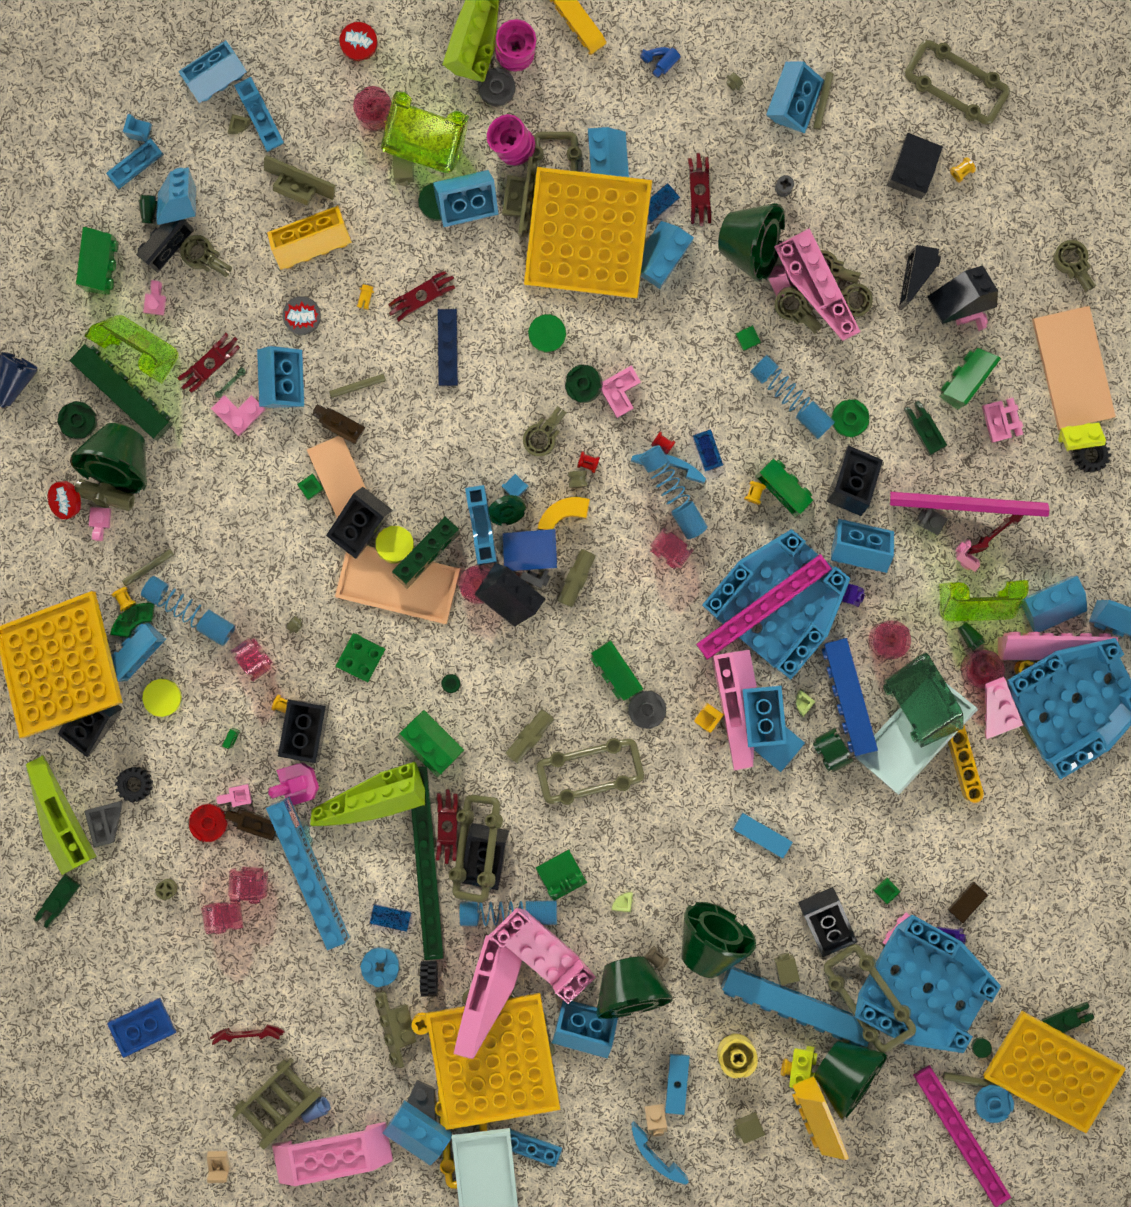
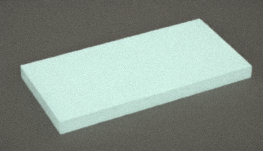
(898, 756)
(485, 1169)

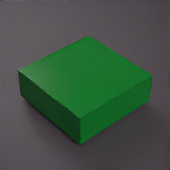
(747, 338)
(310, 486)
(231, 738)
(887, 890)

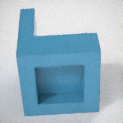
(136, 129)
(515, 486)

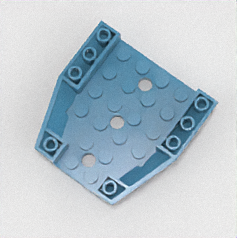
(799, 625)
(1081, 729)
(934, 958)

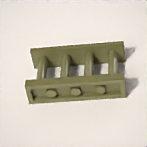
(282, 1122)

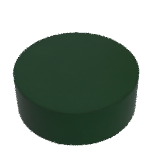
(451, 683)
(981, 1047)

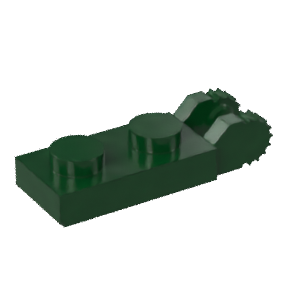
(926, 429)
(58, 899)
(1068, 1019)

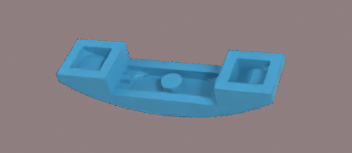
(259, 114)
(692, 473)
(672, 1172)

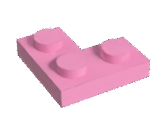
(615, 388)
(238, 418)

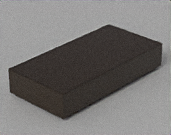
(968, 902)

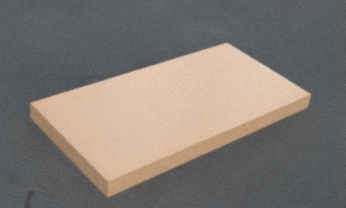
(1073, 367)
(371, 583)

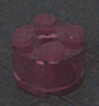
(366, 101)
(671, 548)
(467, 580)
(895, 630)
(251, 658)
(971, 670)
(248, 884)
(222, 916)

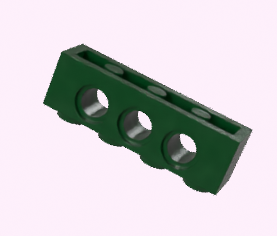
(426, 552)

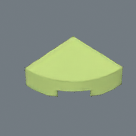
(803, 703)
(623, 902)

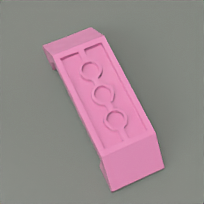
(543, 953)
(332, 1156)

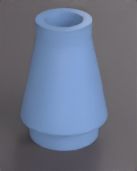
(317, 1109)

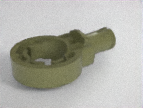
(207, 258)
(837, 265)
(1075, 270)
(867, 298)
(799, 315)
(552, 422)

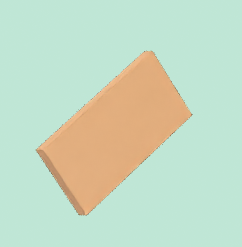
(336, 471)

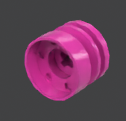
(511, 35)
(510, 140)

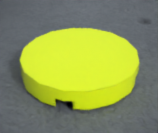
(394, 544)
(162, 697)

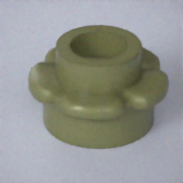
(734, 81)
(294, 625)

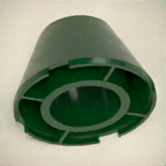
(750, 237)
(113, 457)
(714, 940)
(630, 987)
(847, 1075)

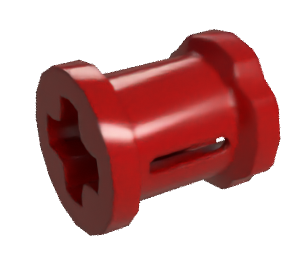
(662, 441)
(583, 457)

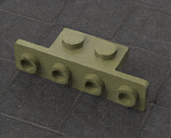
(297, 183)
(516, 196)
(396, 1027)

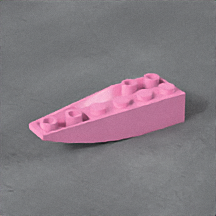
(815, 281)
(1036, 647)
(732, 674)
(489, 991)

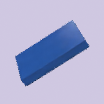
(530, 550)
(141, 1027)

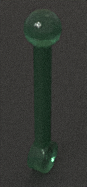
(241, 371)

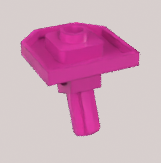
(296, 782)

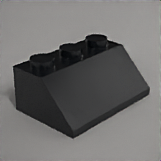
(164, 243)
(509, 595)
(303, 731)

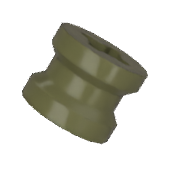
(577, 479)
(163, 891)

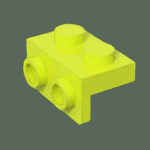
(1082, 436)
(802, 1065)

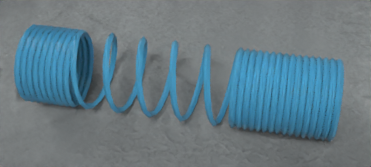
(812, 416)
(686, 515)
(210, 624)
(543, 911)

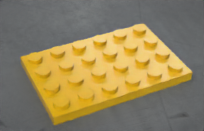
(1054, 1072)

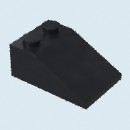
(915, 166)
(919, 267)
(964, 295)
(855, 481)
(359, 522)
(88, 731)
(476, 854)
(827, 922)

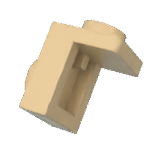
(656, 1119)
(218, 1166)

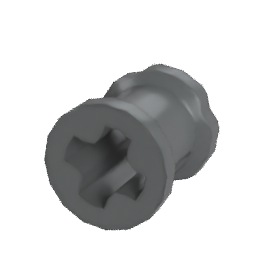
(779, 187)

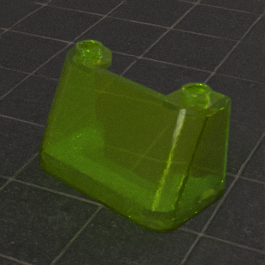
(424, 135)
(157, 355)
(958, 606)

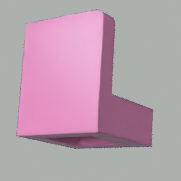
(779, 279)

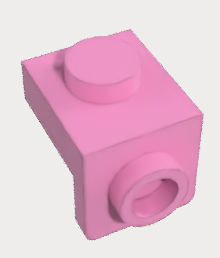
(981, 320)
(967, 560)

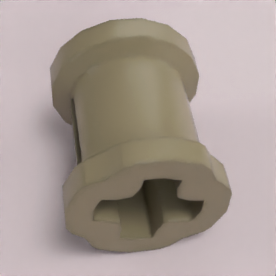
(656, 958)

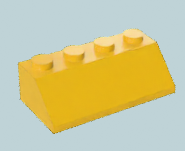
(309, 237)
(818, 1119)

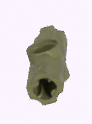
(105, 495)
(576, 578)
(529, 736)

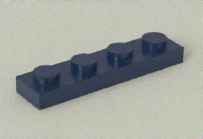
(447, 347)

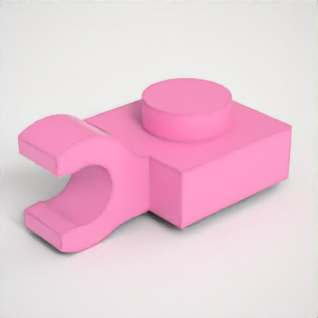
(155, 302)
(99, 519)
(238, 796)

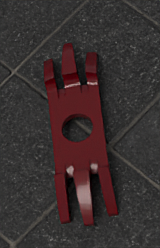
(699, 201)
(413, 303)
(199, 369)
(983, 542)
(447, 814)
(228, 1035)

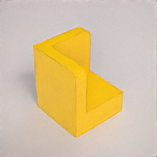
(708, 717)

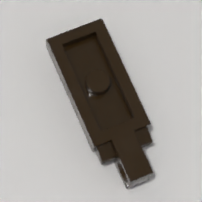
(339, 423)
(252, 823)

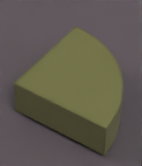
(238, 124)

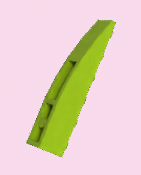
(473, 40)
(374, 798)
(57, 820)

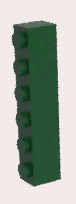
(121, 392)

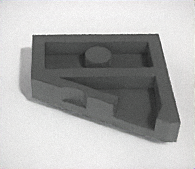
(103, 823)
(423, 1098)

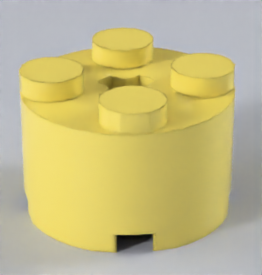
(737, 1066)

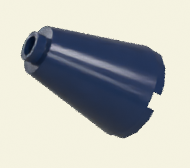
(14, 377)

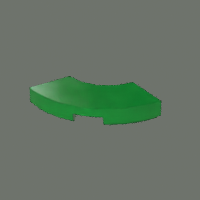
(132, 618)

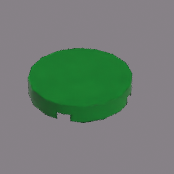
(547, 333)
(850, 424)

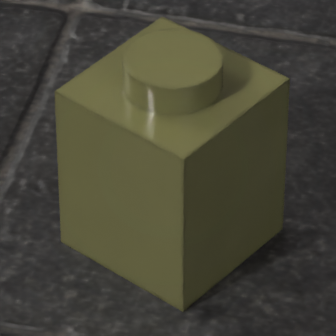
(403, 171)
(786, 969)
(748, 1128)

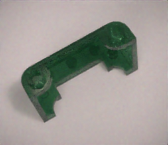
(925, 700)

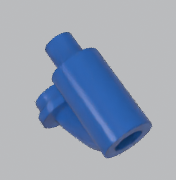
(669, 58)

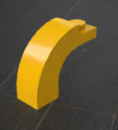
(564, 508)

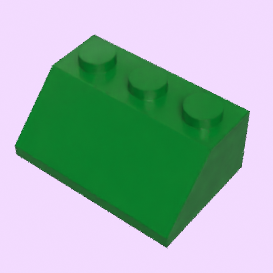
(96, 261)
(968, 377)
(785, 487)
(616, 671)
(430, 743)

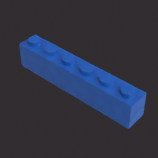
(850, 696)

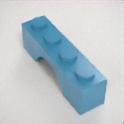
(481, 525)

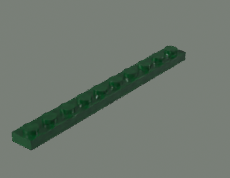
(427, 875)

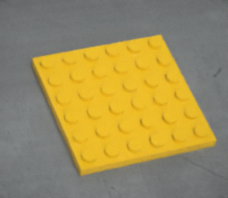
(587, 232)
(58, 665)
(509, 1072)

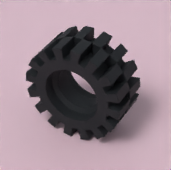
(1100, 463)
(123, 789)
(428, 978)

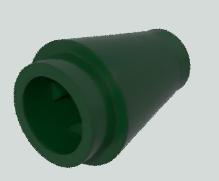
(147, 208)
(971, 636)

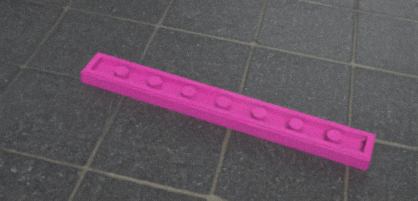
(969, 504)
(763, 606)
(962, 1136)

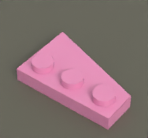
(1000, 709)

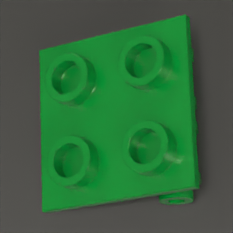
(360, 657)
(561, 875)

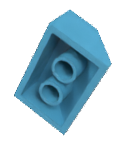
(213, 72)
(795, 96)
(608, 151)
(176, 197)
(466, 198)
(664, 252)
(280, 377)
(863, 546)
(1055, 604)
(1112, 616)
(136, 651)
(764, 716)
(583, 1030)
(418, 1133)

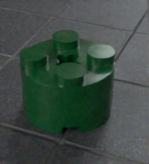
(833, 750)

